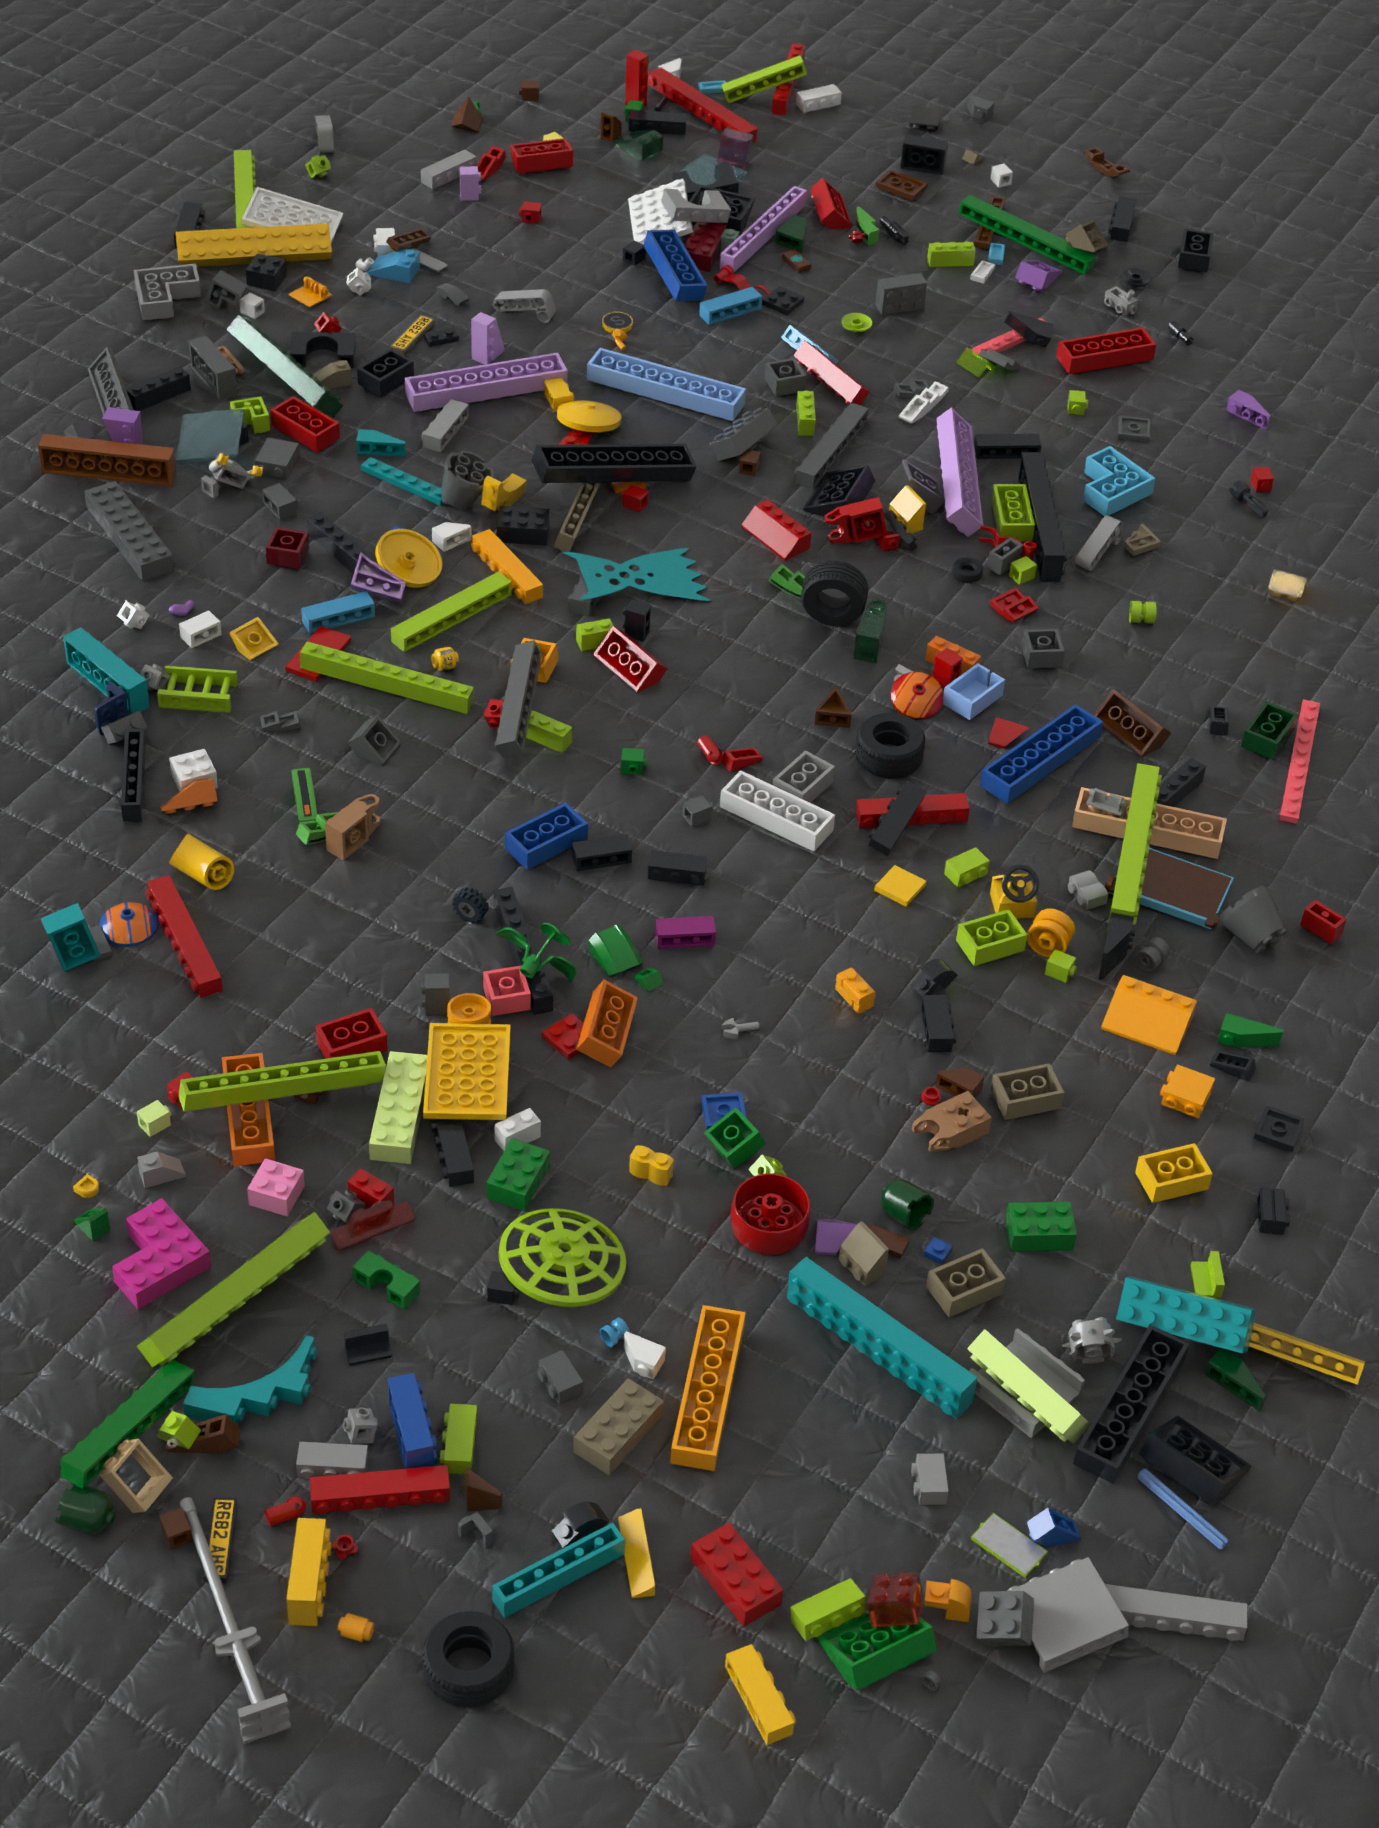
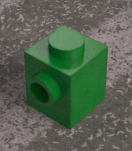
(632, 105)
(633, 761)

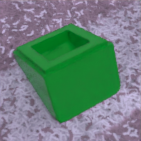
(649, 979)

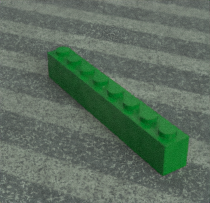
(127, 1423)

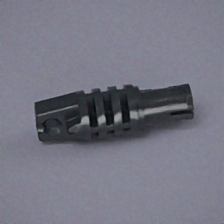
(894, 230)

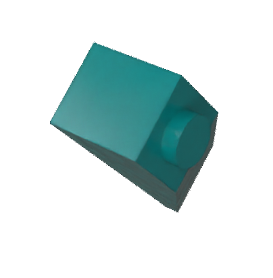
(377, 443)

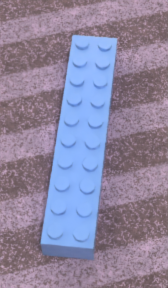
(666, 384)

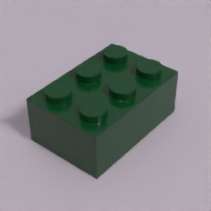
(1269, 730)

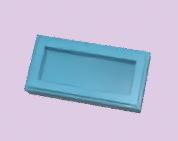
(711, 87)
(996, 253)

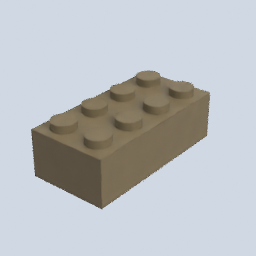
(618, 1426)

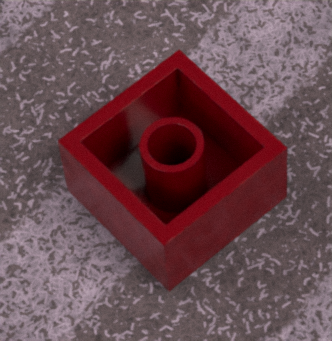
(287, 547)

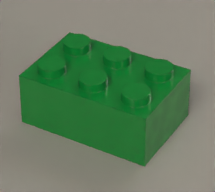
(518, 1174)
(1040, 1226)

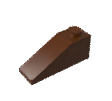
(215, 1437)

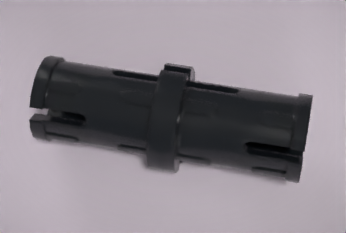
(1180, 333)

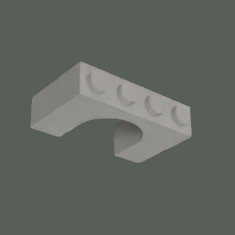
(712, 209)

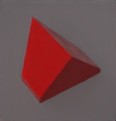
(1005, 732)

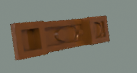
(1097, 159)

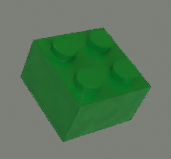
(735, 1138)

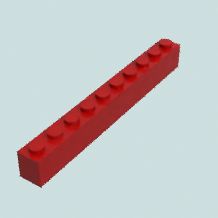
(698, 103)

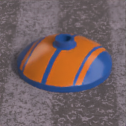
(129, 924)

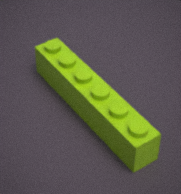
(764, 79)

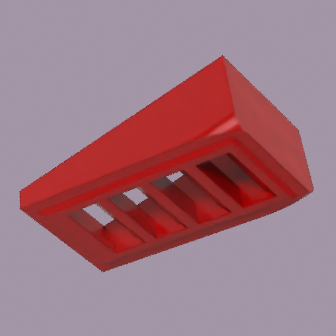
(740, 758)

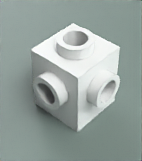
(359, 281)
(133, 615)

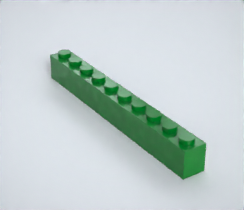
(1026, 234)

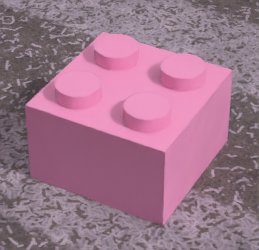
(276, 1187)

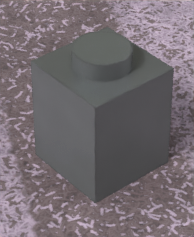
(697, 811)

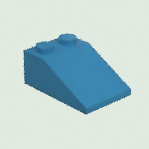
(396, 265)

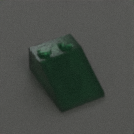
(641, 143)

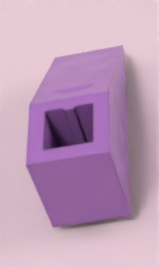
(1248, 408)

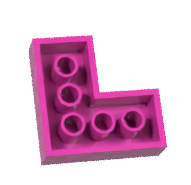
(167, 1255)

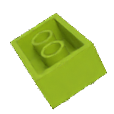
(991, 937)

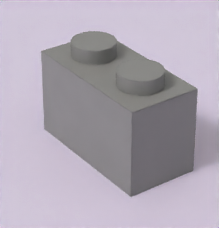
(930, 1479)

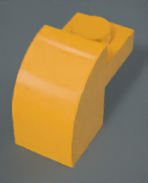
(953, 1597)

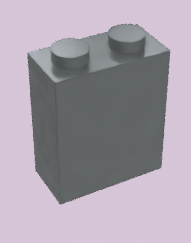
(278, 458)

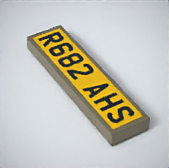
(412, 334)

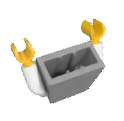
(231, 472)

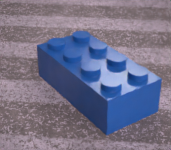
(546, 835)
(410, 1421)

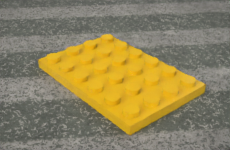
(467, 1071)

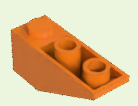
(195, 793)

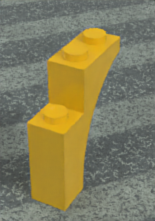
(502, 493)

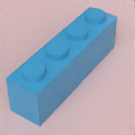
(730, 305)
(338, 612)

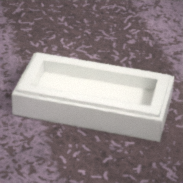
(982, 272)

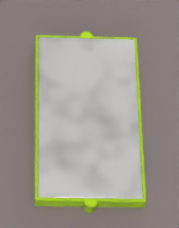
(1009, 1545)

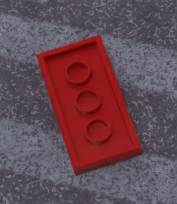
(324, 637)

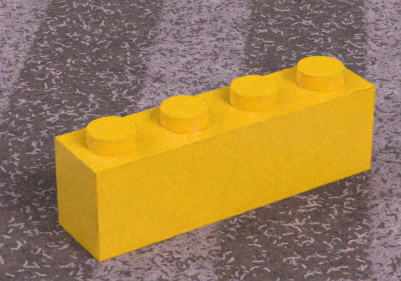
(759, 1694)

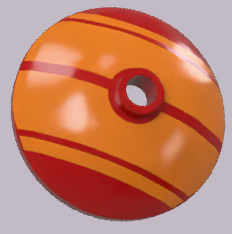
(915, 703)

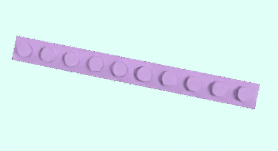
(764, 228)

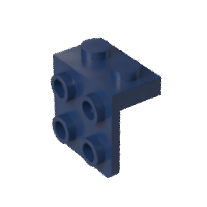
(111, 709)

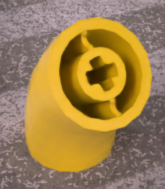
(203, 863)

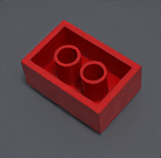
(352, 1035)

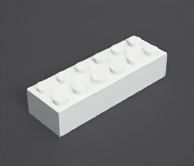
(777, 810)

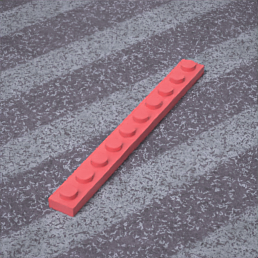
(1299, 762)

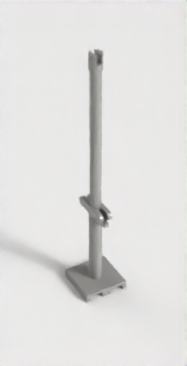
(263, 1715)

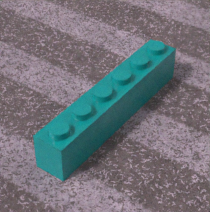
(558, 1570)

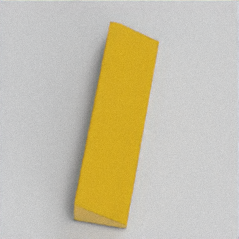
(637, 1554)

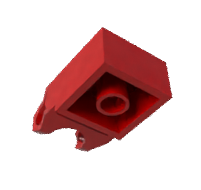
(857, 521)

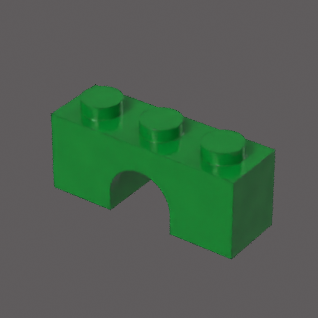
(373, 1269)

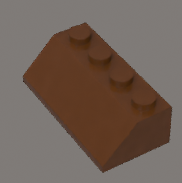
(1131, 724)

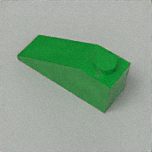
(1248, 1033)

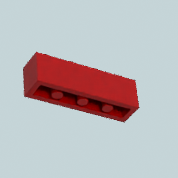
(636, 77)

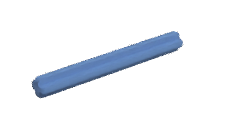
(1183, 1509)

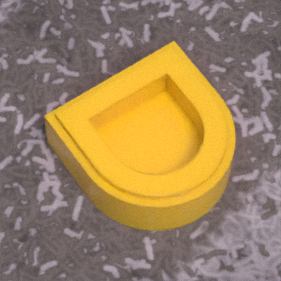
(87, 1187)

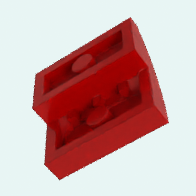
(1013, 605)

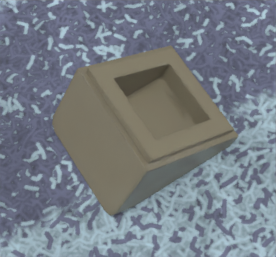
(972, 157)

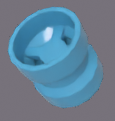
(612, 1333)

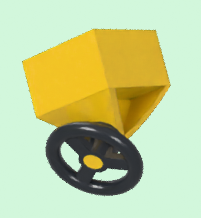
(1015, 892)

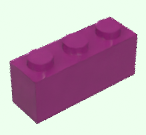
(685, 932)

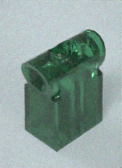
(871, 632)

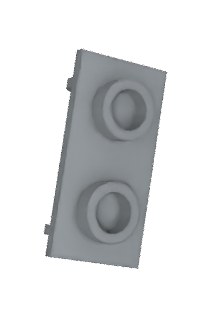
(1112, 804)

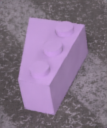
(485, 339)

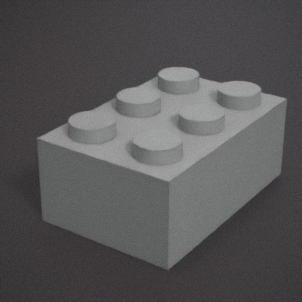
(806, 777)

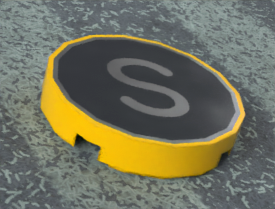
(617, 321)

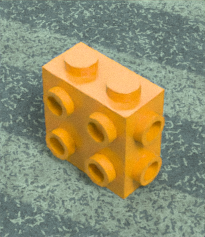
(1187, 1091)

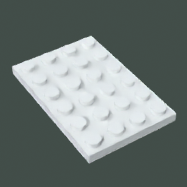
(276, 209)
(649, 213)

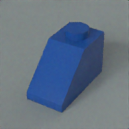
(1052, 1529)

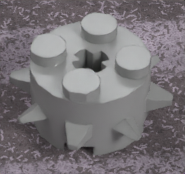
(1091, 1340)

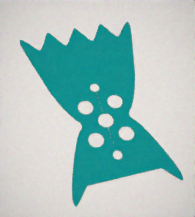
(668, 567)

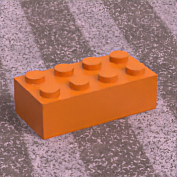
(607, 1023)

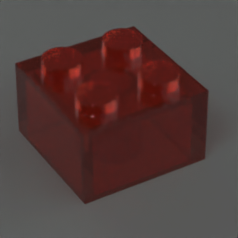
(895, 1599)

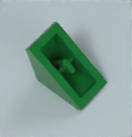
(94, 1223)

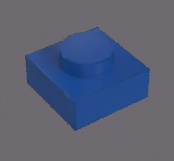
(938, 1250)

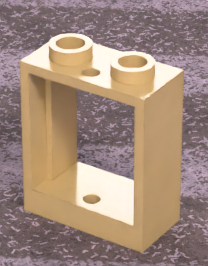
(151, 1490)

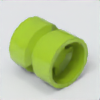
(1142, 612)

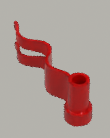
(727, 275)
(1029, 547)

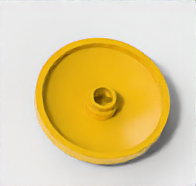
(589, 416)
(409, 557)

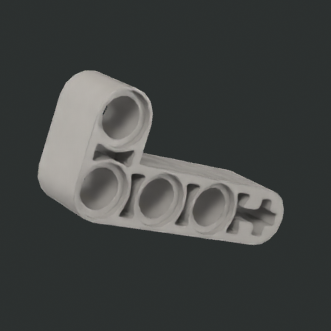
(325, 134)
(537, 300)
(1107, 532)

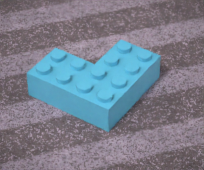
(1116, 481)

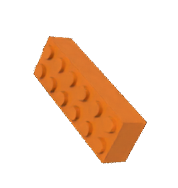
(249, 1121)

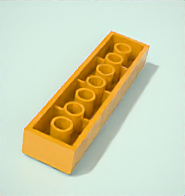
(708, 1388)

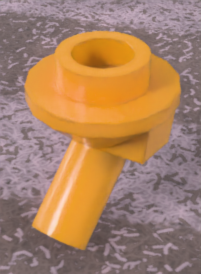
(619, 336)

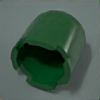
(906, 1203)
(86, 1509)

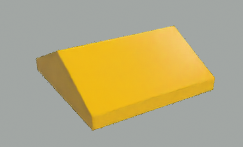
(253, 639)

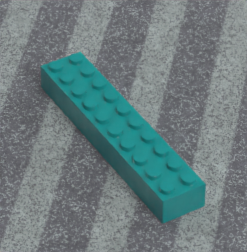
(881, 1338)

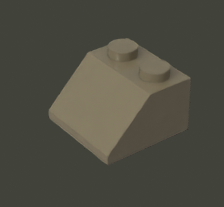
(864, 1254)

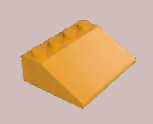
(1149, 1015)

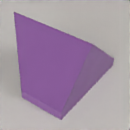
(831, 1235)

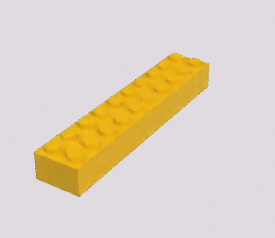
(243, 244)

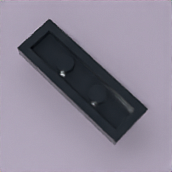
(900, 528)

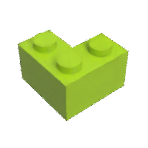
(254, 413)

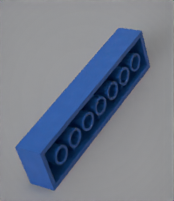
(1041, 754)

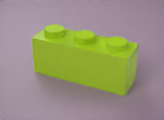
(951, 254)
(806, 413)
(549, 732)
(459, 1438)
(828, 1609)

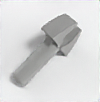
(736, 1028)

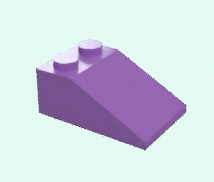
(1037, 274)

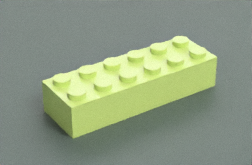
(399, 1108)
(1027, 1388)

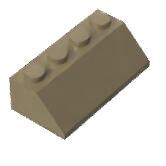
(1087, 237)

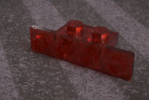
(372, 1222)

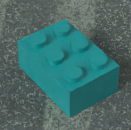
(70, 937)

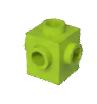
(318, 166)
(767, 1165)

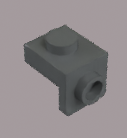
(477, 1525)

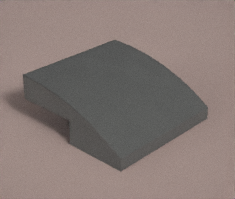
(1000, 359)

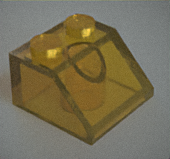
(1287, 584)

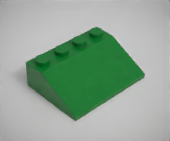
(873, 1653)

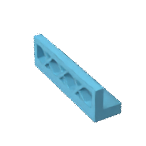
(796, 337)

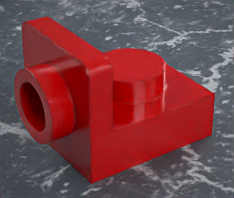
(889, 541)

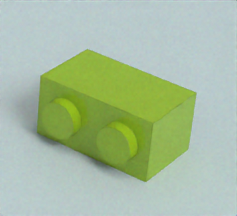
(591, 634)
(967, 867)

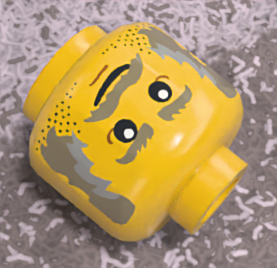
(445, 659)

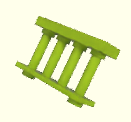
(197, 700)

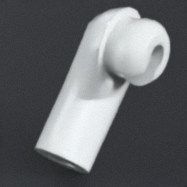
(364, 266)

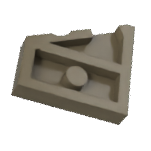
(1141, 541)

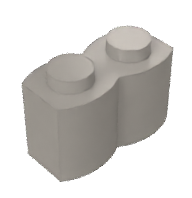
(1088, 890)

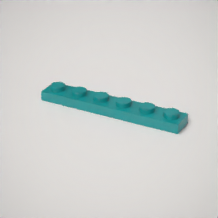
(403, 480)

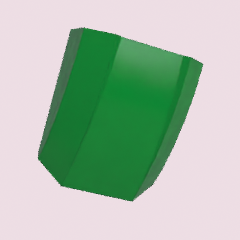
(614, 950)

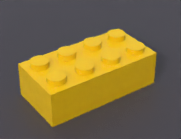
(308, 1572)

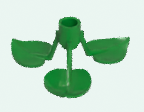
(532, 963)

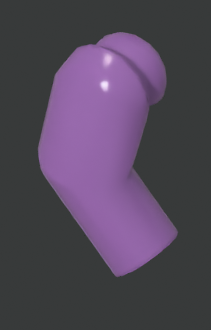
(182, 610)

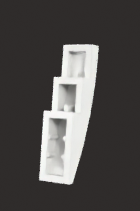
(924, 402)

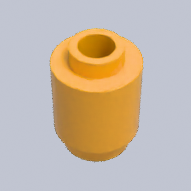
(356, 1627)

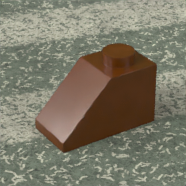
(610, 127)
(959, 1081)

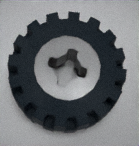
(470, 905)

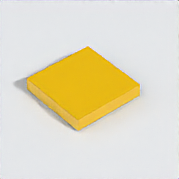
(900, 885)

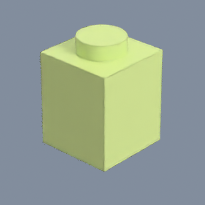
(154, 1118)

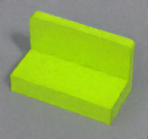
(1208, 1276)

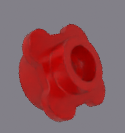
(857, 237)
(342, 1541)

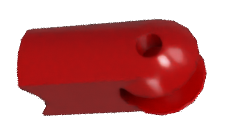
(710, 749)
(285, 1511)

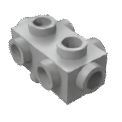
(1121, 301)

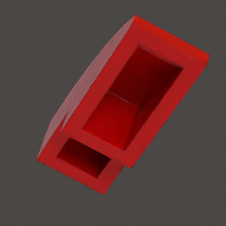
(491, 162)

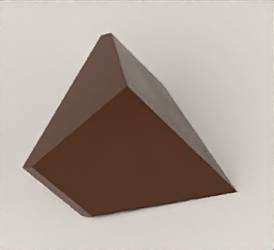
(467, 117)
(833, 711)
(481, 1494)

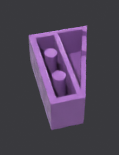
(124, 425)
(377, 581)

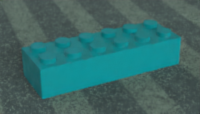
(102, 667)
(1186, 1314)

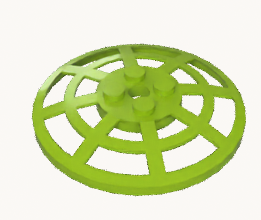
(554, 1258)

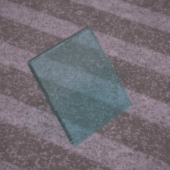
(703, 170)
(209, 434)

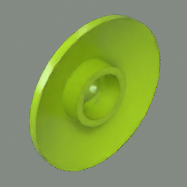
(856, 322)

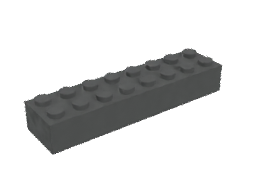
(129, 531)

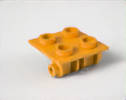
(311, 292)

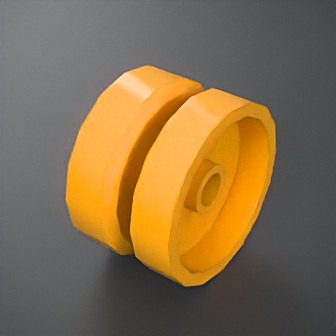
(1050, 931)
(469, 1009)

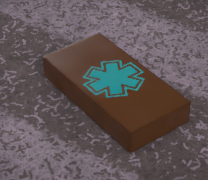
(796, 260)

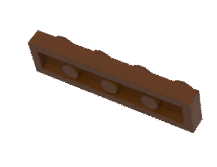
(408, 239)

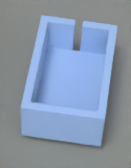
(970, 691)

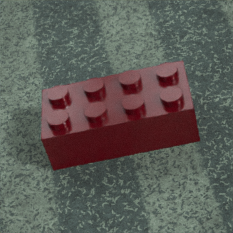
(705, 244)

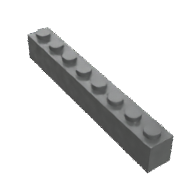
(831, 445)
(518, 699)

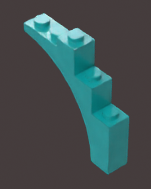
(259, 1397)

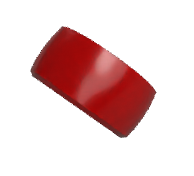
(774, 1200)

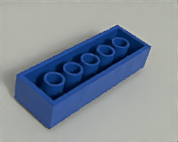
(675, 265)

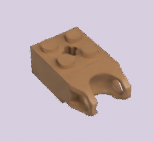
(351, 827)
(954, 1122)

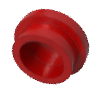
(931, 1096)

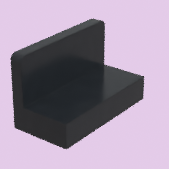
(367, 1344)

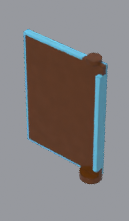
(1181, 889)

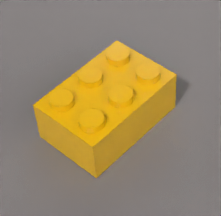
(1173, 1173)

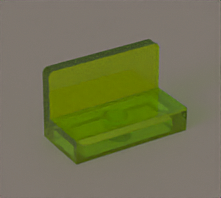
(974, 363)

